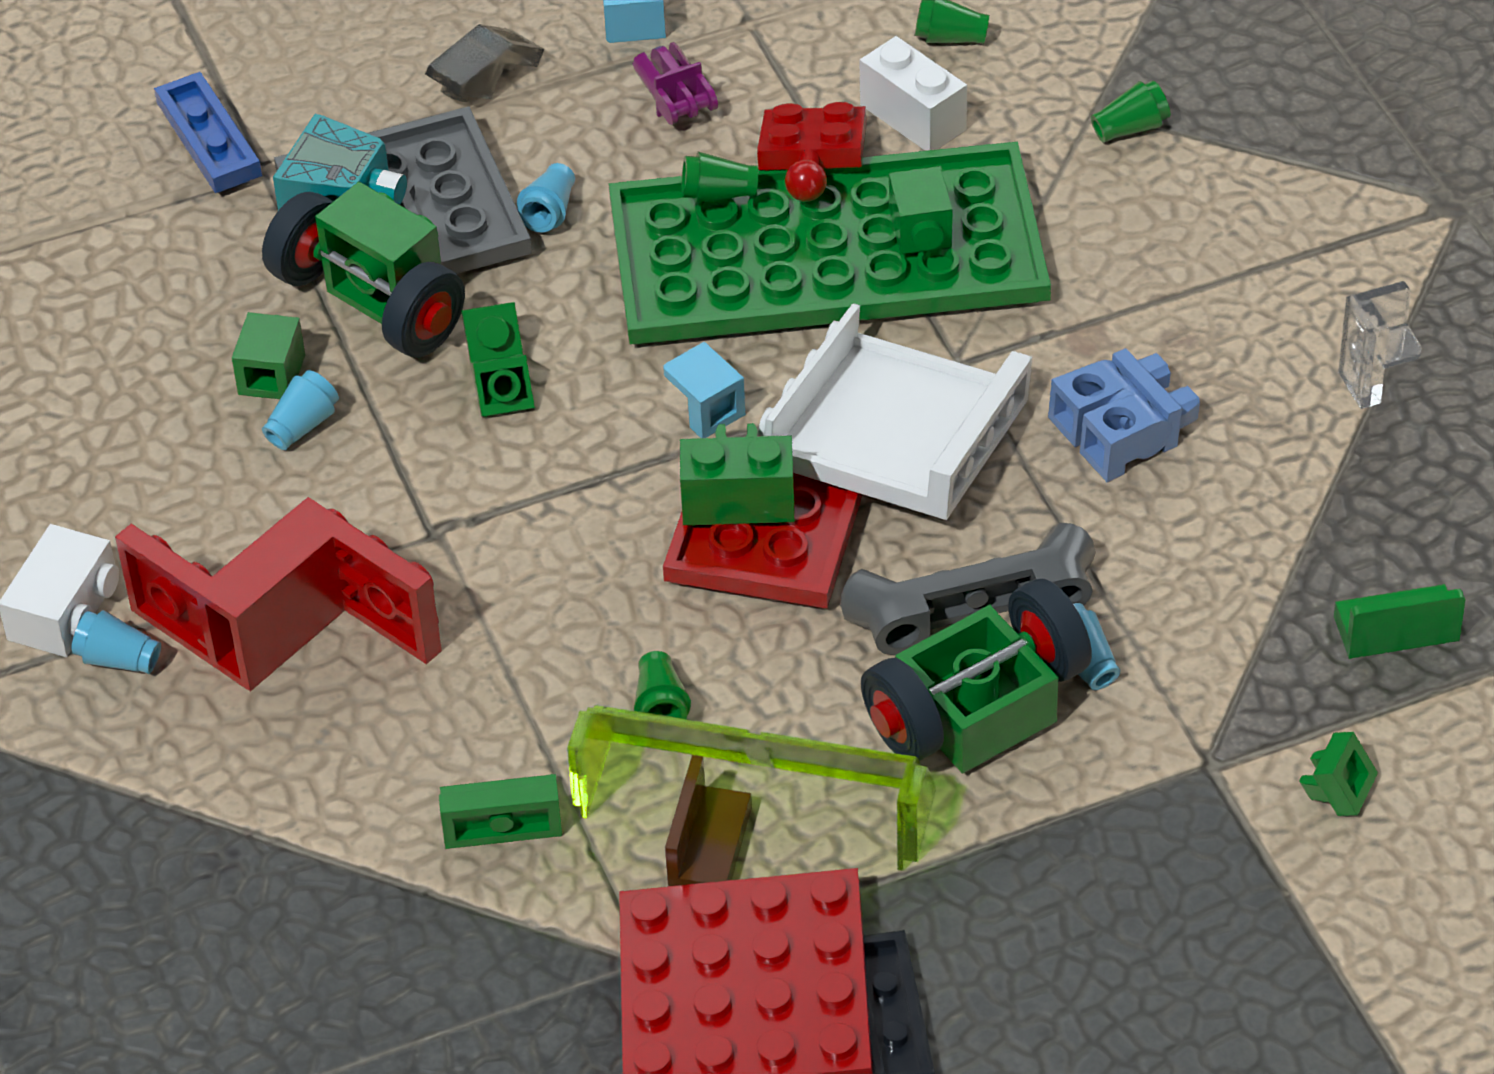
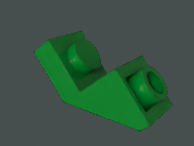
(497, 359)

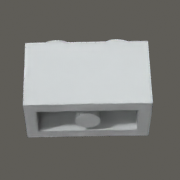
(913, 94)
(56, 587)

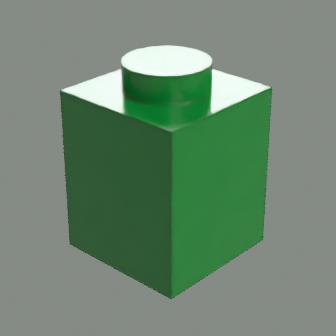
(920, 210)
(267, 355)

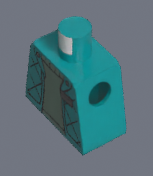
(332, 160)

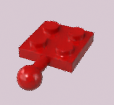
(809, 141)

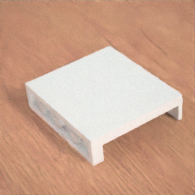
(895, 418)

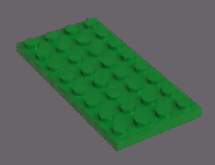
(805, 263)

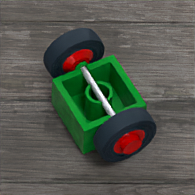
(371, 259)
(980, 679)

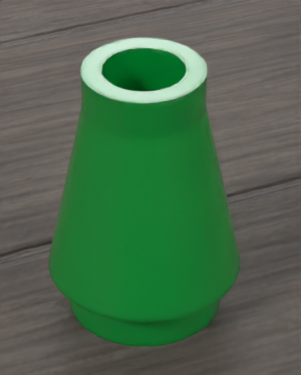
(950, 23)
(1134, 111)
(716, 178)
(660, 688)

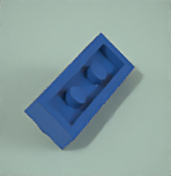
(208, 132)

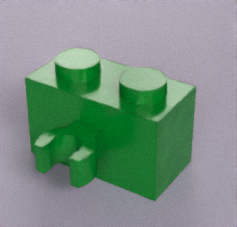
(737, 479)

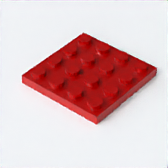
(745, 977)

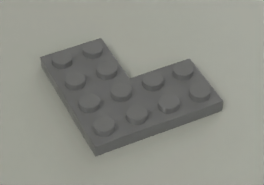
(456, 188)

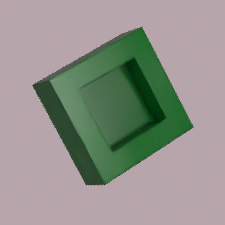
(1341, 774)

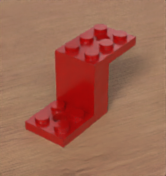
(280, 593)

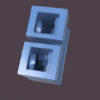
(1120, 410)

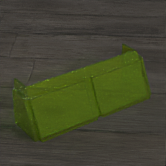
(603, 725)

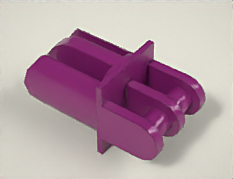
(674, 83)

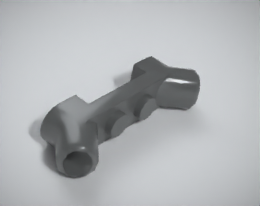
(907, 610)

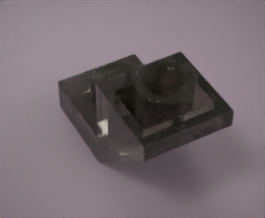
(478, 59)

